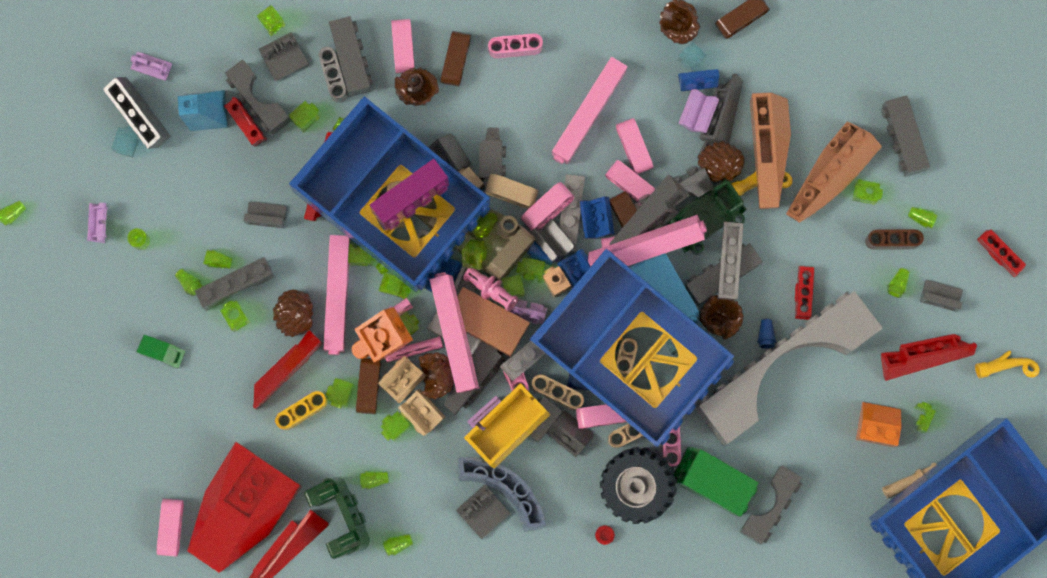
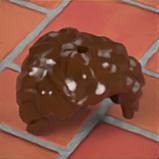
(679, 21)
(418, 90)
(721, 161)
(293, 313)
(721, 317)
(438, 375)

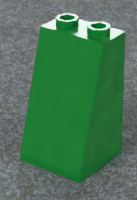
(715, 481)

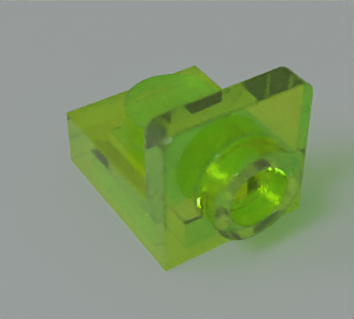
(394, 286)
(924, 420)

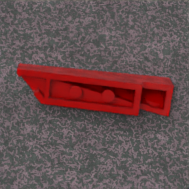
(925, 355)
(285, 368)
(289, 545)

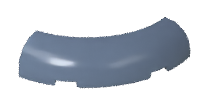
(509, 485)

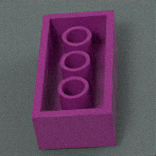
(409, 195)

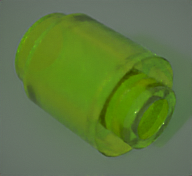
(133, 237)

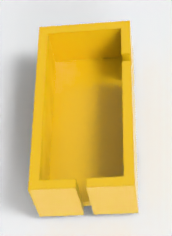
(507, 426)

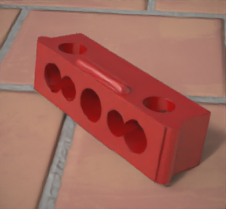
(245, 122)
(995, 254)
(799, 296)

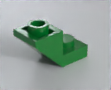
(160, 351)

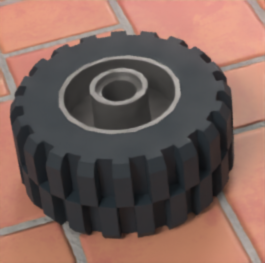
(638, 485)

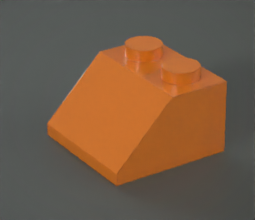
(879, 425)

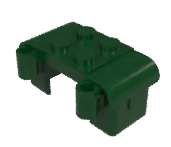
(714, 208)
(337, 489)

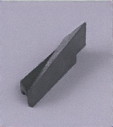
(724, 115)
(655, 211)
(487, 364)

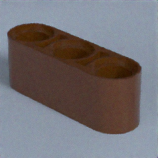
(741, 17)
(455, 58)
(623, 207)
(902, 235)
(368, 386)

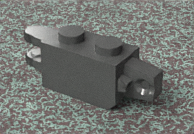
(491, 156)

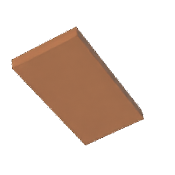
(491, 322)

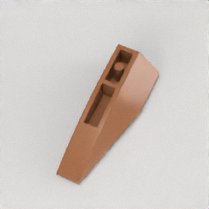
(771, 145)
(834, 170)

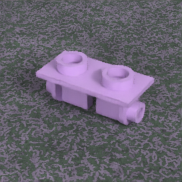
(150, 66)
(97, 222)
(534, 314)

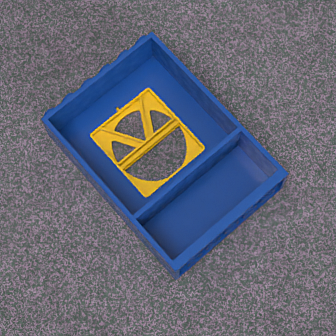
(353, 169)
(594, 318)
(1001, 478)

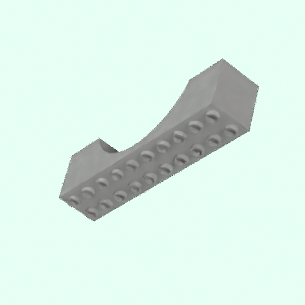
(838, 328)

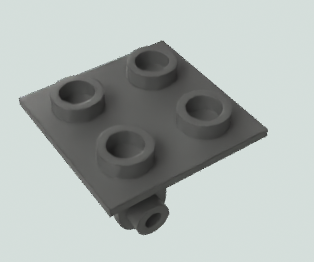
(283, 56)
(483, 511)

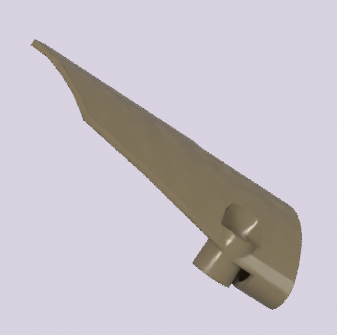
(503, 246)

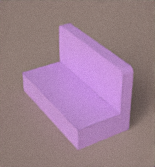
(698, 112)

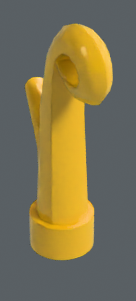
(751, 182)
(984, 369)

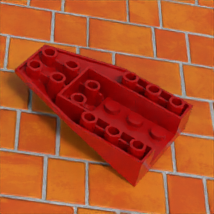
(239, 508)

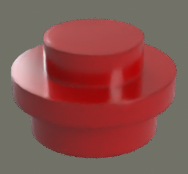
(604, 535)

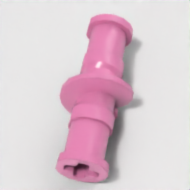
(491, 289)

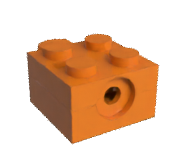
(381, 337)

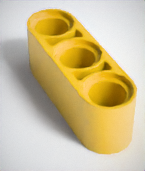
(291, 411)

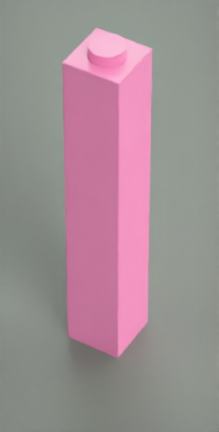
(589, 111)
(655, 241)
(336, 295)
(454, 333)

